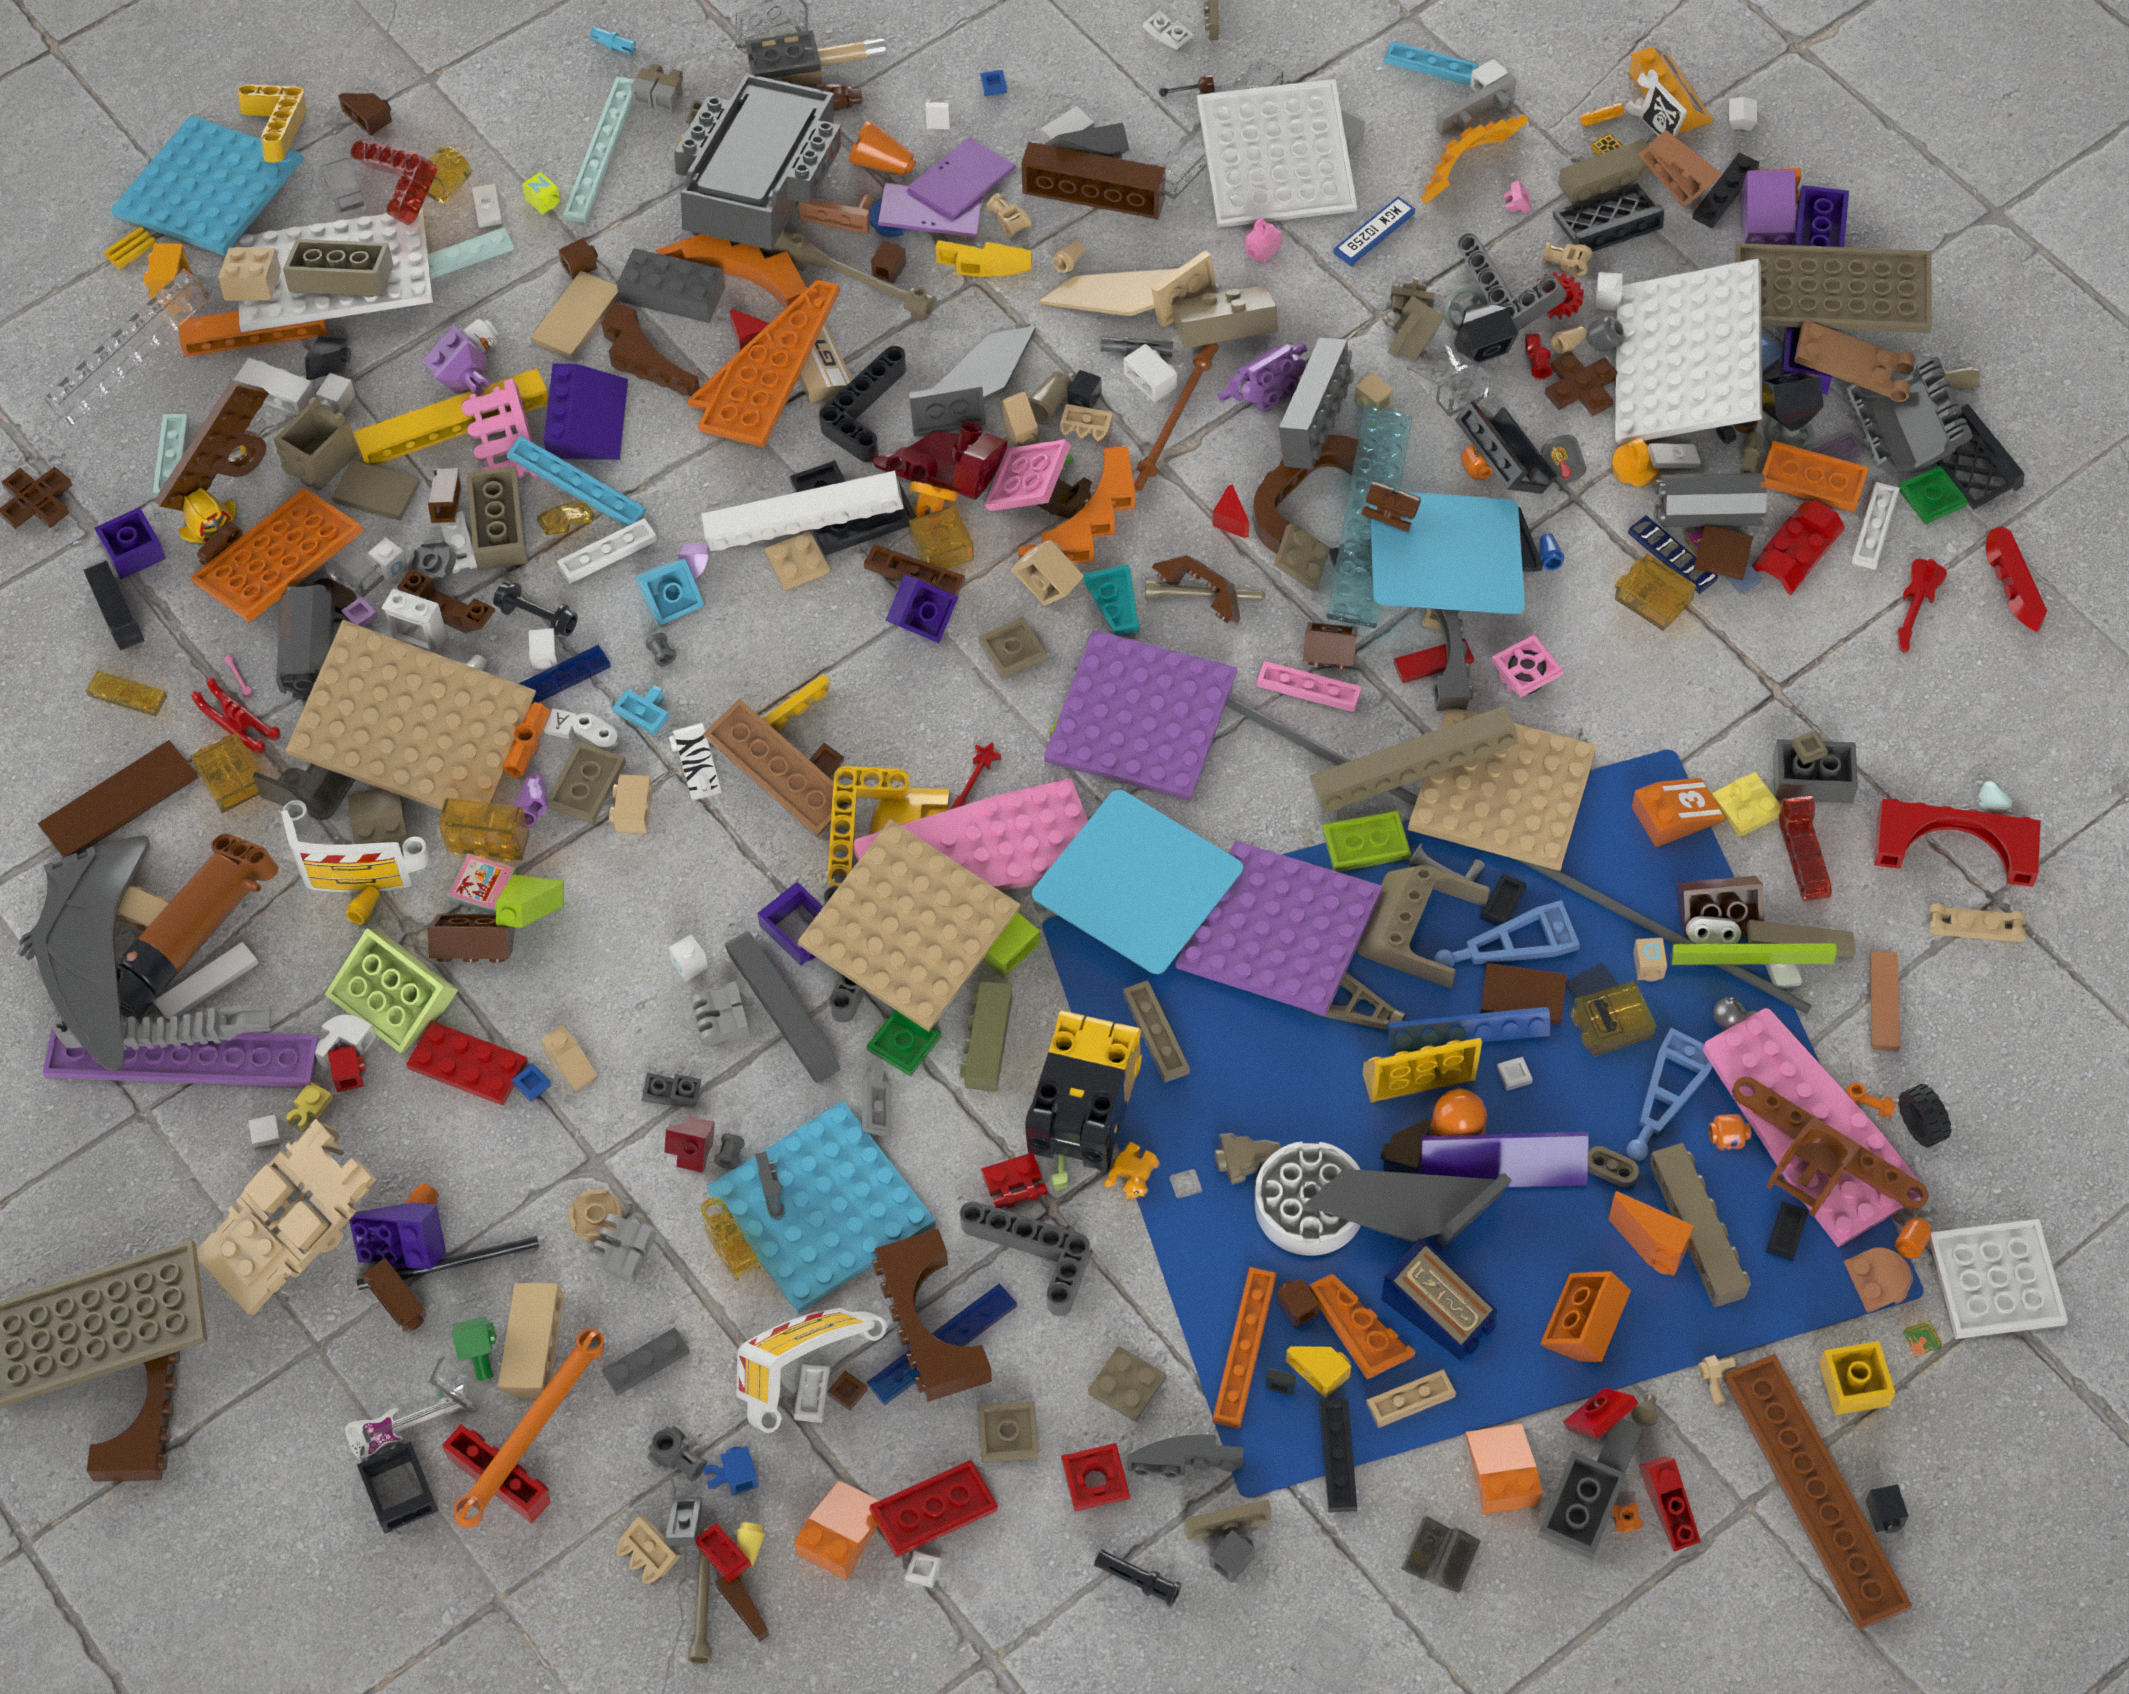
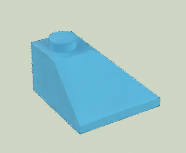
(669, 591)

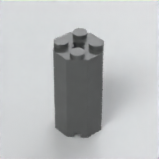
(1711, 500)
(304, 637)

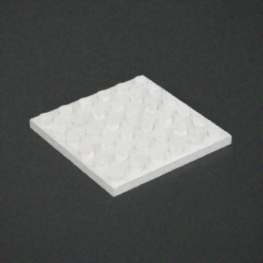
(1276, 153)

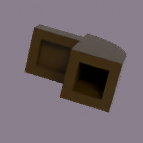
(1068, 499)

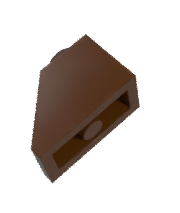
(366, 110)

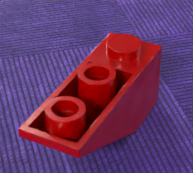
(1670, 1501)

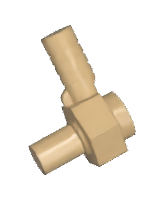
(1711, 1369)

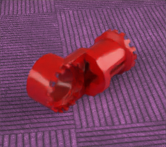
(1538, 356)

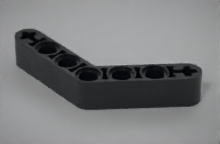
(113, 606)

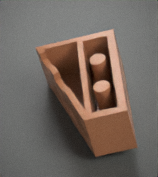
(1678, 167)

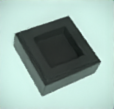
(1280, 1382)

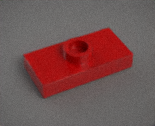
(722, 1552)

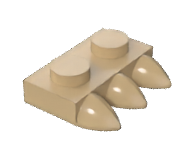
(1086, 422)
(648, 1548)

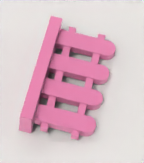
(498, 423)

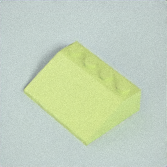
(390, 989)

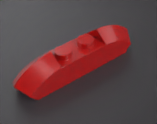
(2018, 583)

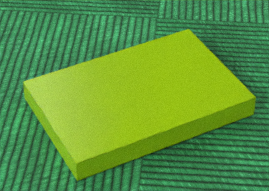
(1366, 841)

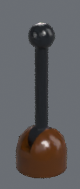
(1205, 85)

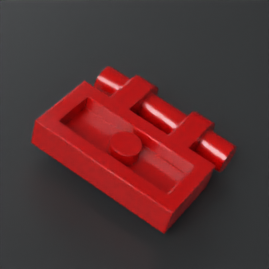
(1012, 1175)

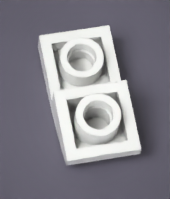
(1166, 31)

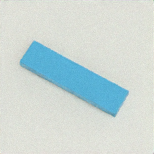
(1430, 63)

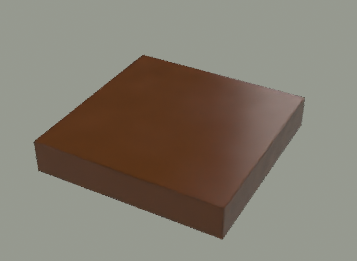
(1723, 552)

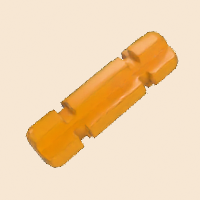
(1602, 115)

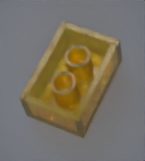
(483, 829)

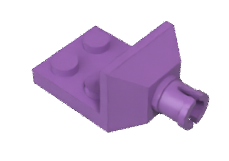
(458, 362)

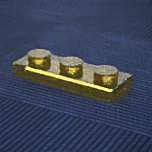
(126, 693)

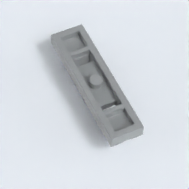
(1462, 113)

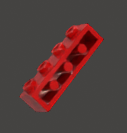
(518, 1490)

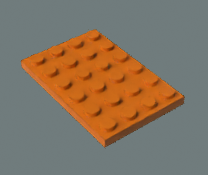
(276, 554)

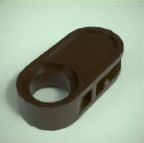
(341, 595)

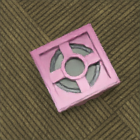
(1528, 666)

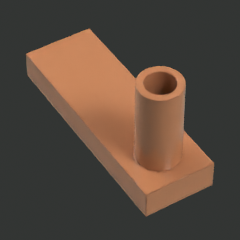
(839, 215)

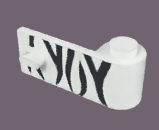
(696, 761)

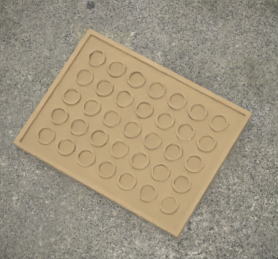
(409, 719)

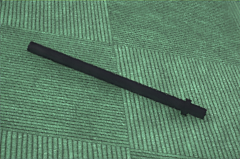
(465, 1258)

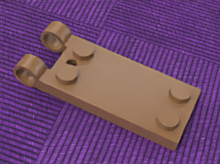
(1853, 360)

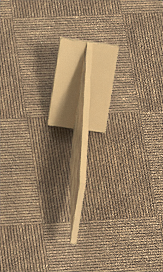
(1137, 291)

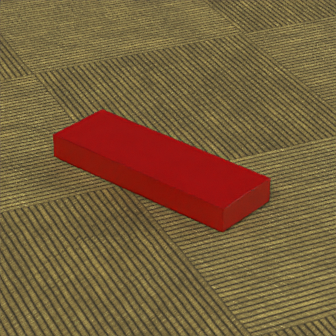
(1425, 662)

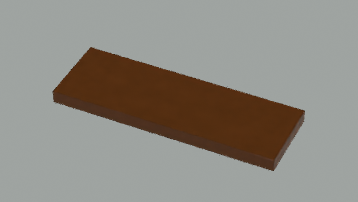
(118, 800)

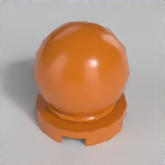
(1459, 1114)

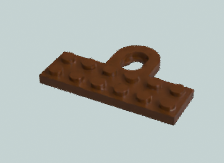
(214, 442)

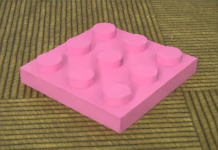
(1027, 475)

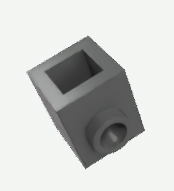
(1231, 1555)

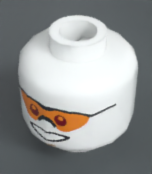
(481, 334)

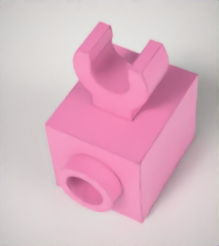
(1263, 241)

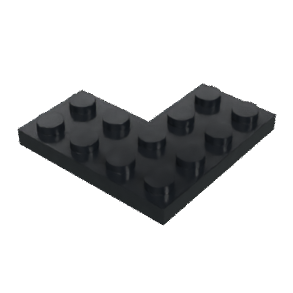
(856, 531)

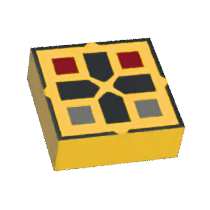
(1605, 144)

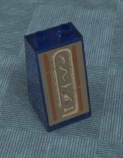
(1438, 1300)

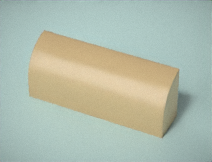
(531, 1339)

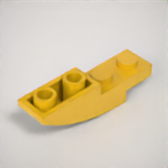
(987, 262)

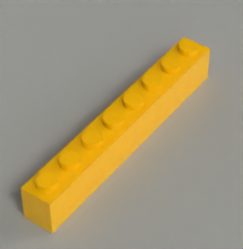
(438, 421)

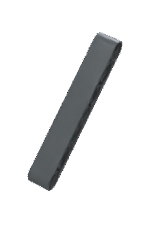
(782, 1007)

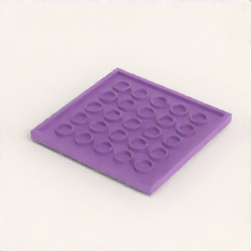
(1141, 715)
(1283, 930)

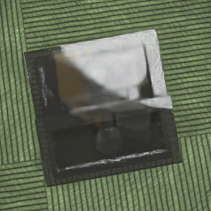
(1441, 1554)

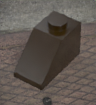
(1404, 1149)

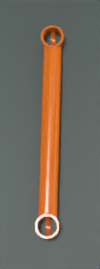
(528, 1428)

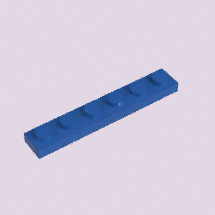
(1487, 1026)

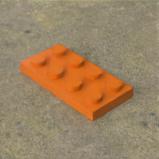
(1814, 476)

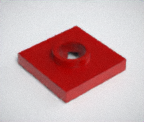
(1600, 1412)
(1101, 1459)

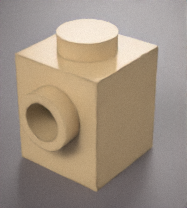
(1373, 393)

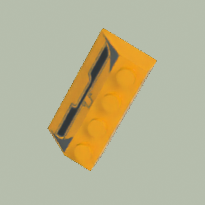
(1673, 81)

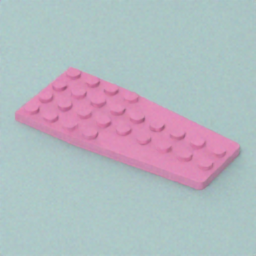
(1004, 837)
(1773, 1056)

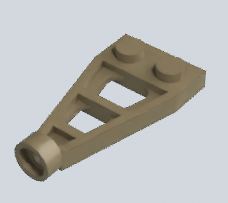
(1359, 991)

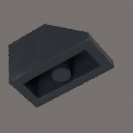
(326, 357)

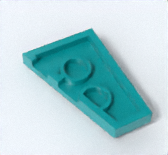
(1115, 598)

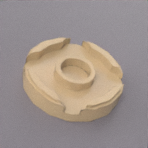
(589, 1213)

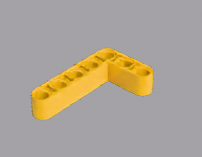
(287, 110)
(846, 817)

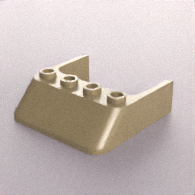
(1399, 912)

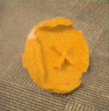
(1633, 464)
(930, 497)

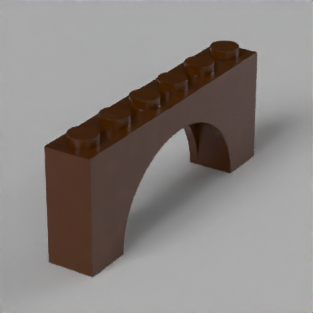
(939, 1365)
(140, 1449)

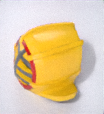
(202, 511)

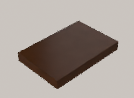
(1522, 988)

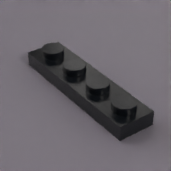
(1724, 191)
(1338, 1456)

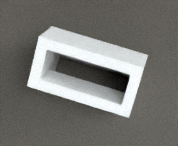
(1742, 113)

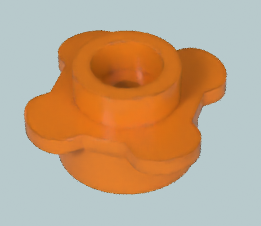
(1623, 1525)

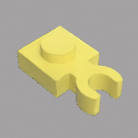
(310, 1102)

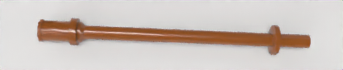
(1202, 363)

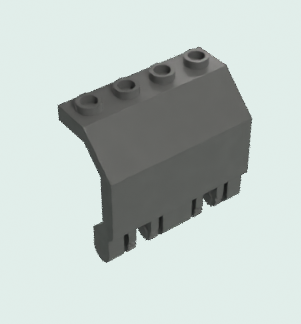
(1915, 431)

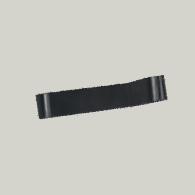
(839, 414)

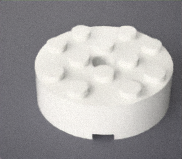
(1280, 1198)

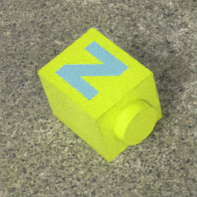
(541, 193)

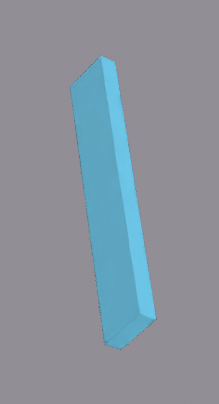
(575, 482)

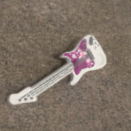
(370, 1436)

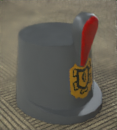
(1564, 458)

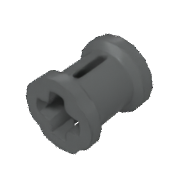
(660, 649)
(729, 1151)

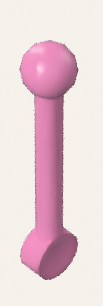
(246, 690)

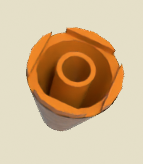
(881, 151)

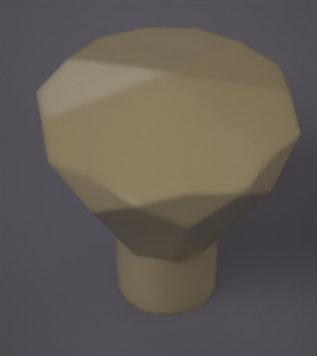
(1645, 1413)

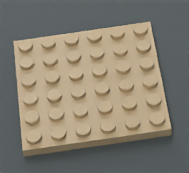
(1510, 800)
(909, 925)

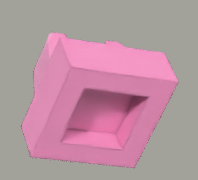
(1518, 198)

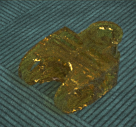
(728, 1240)

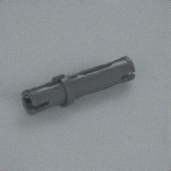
(1127, 345)

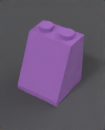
(1768, 207)

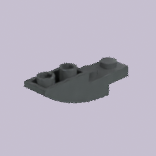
(1173, 1454)

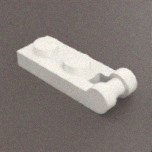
(458, 538)

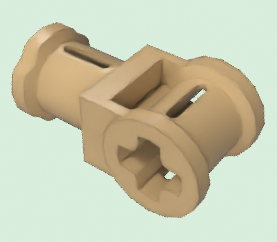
(1009, 217)
(1568, 258)

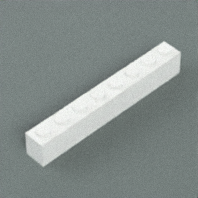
(802, 511)

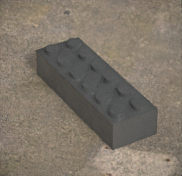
(1316, 403)

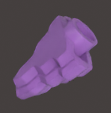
(533, 798)

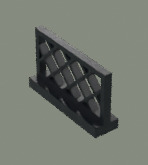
(1613, 229)
(1991, 451)

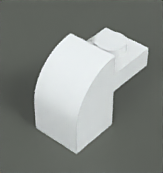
(344, 1032)

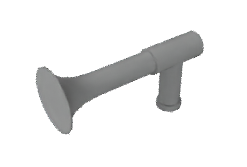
(1421, 858)

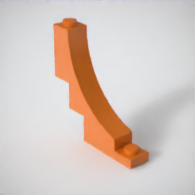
(774, 274)
(1096, 518)

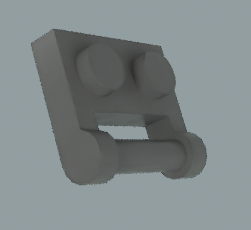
(770, 1186)

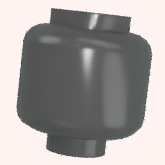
(1605, 333)

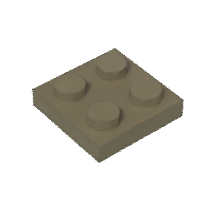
(1302, 556)
(1012, 648)
(1127, 1384)
(1008, 1432)

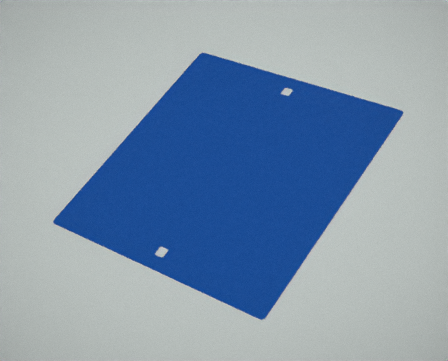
(1299, 1078)

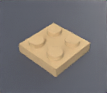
(796, 560)

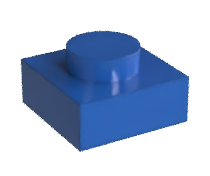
(993, 83)
(531, 1082)

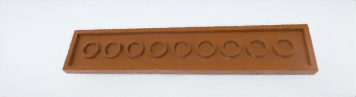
(1817, 1492)

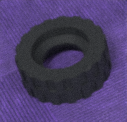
(1924, 1115)

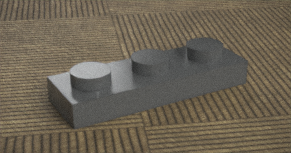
(645, 1361)

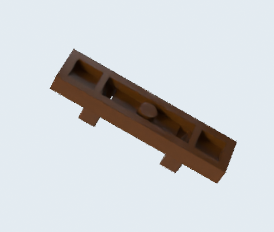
(896, 565)

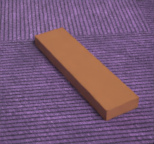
(1884, 1000)

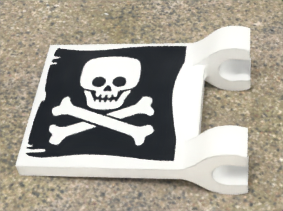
(1659, 108)

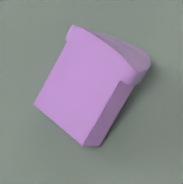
(696, 557)

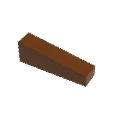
(742, 1604)

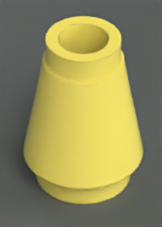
(750, 1540)

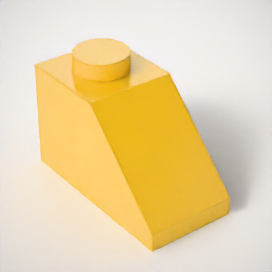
(1320, 1367)

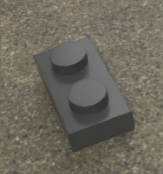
(684, 1521)

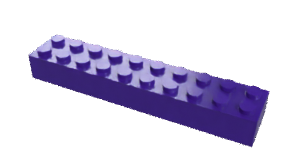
(1821, 223)

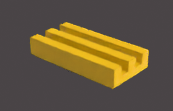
(128, 245)

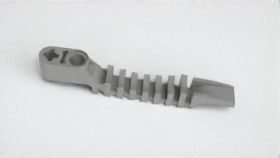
(236, 1021)

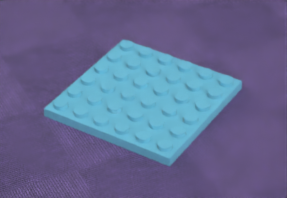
(205, 186)
(837, 1202)

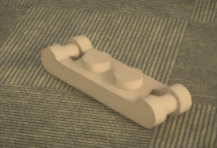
(1977, 923)

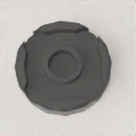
(434, 560)

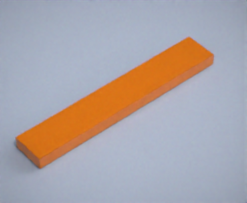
(1244, 1348)

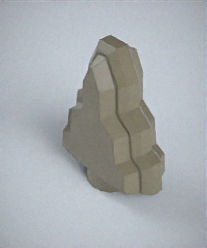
(1242, 1155)

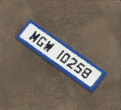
(1374, 231)

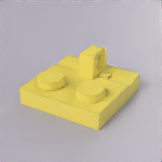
(1747, 804)

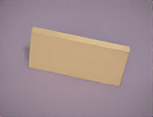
(575, 315)

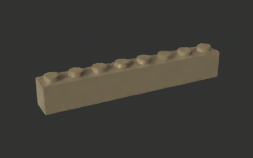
(1414, 759)

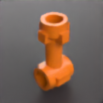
(1857, 1093)

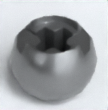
(1728, 1013)

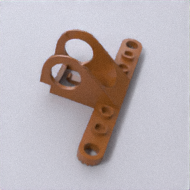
(1824, 1151)

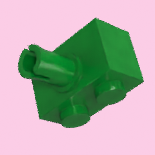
(475, 1340)

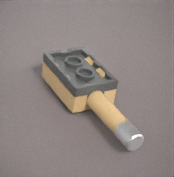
(798, 59)

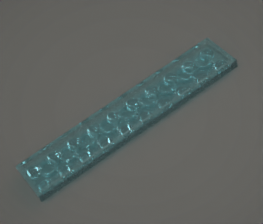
(1380, 458)

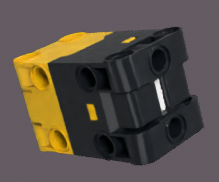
(1083, 1090)

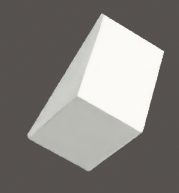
(938, 114)

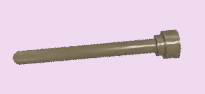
(1155, 589)
(700, 1651)

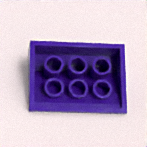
(585, 413)

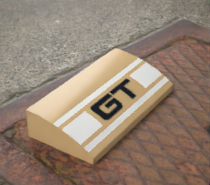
(824, 370)

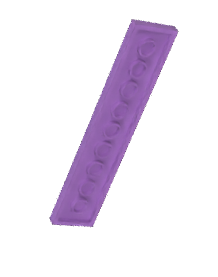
(243, 1060)

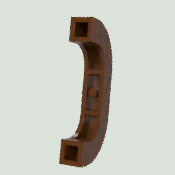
(1278, 484)

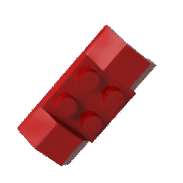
(1800, 544)

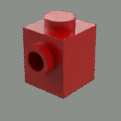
(346, 1068)

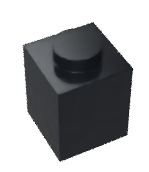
(1084, 390)
(1887, 1509)

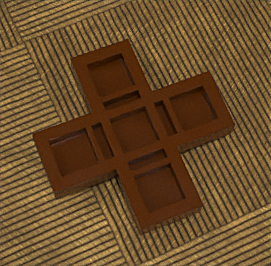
(1581, 383)
(35, 497)

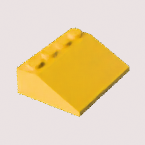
(1422, 1069)

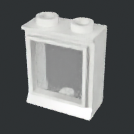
(415, 621)

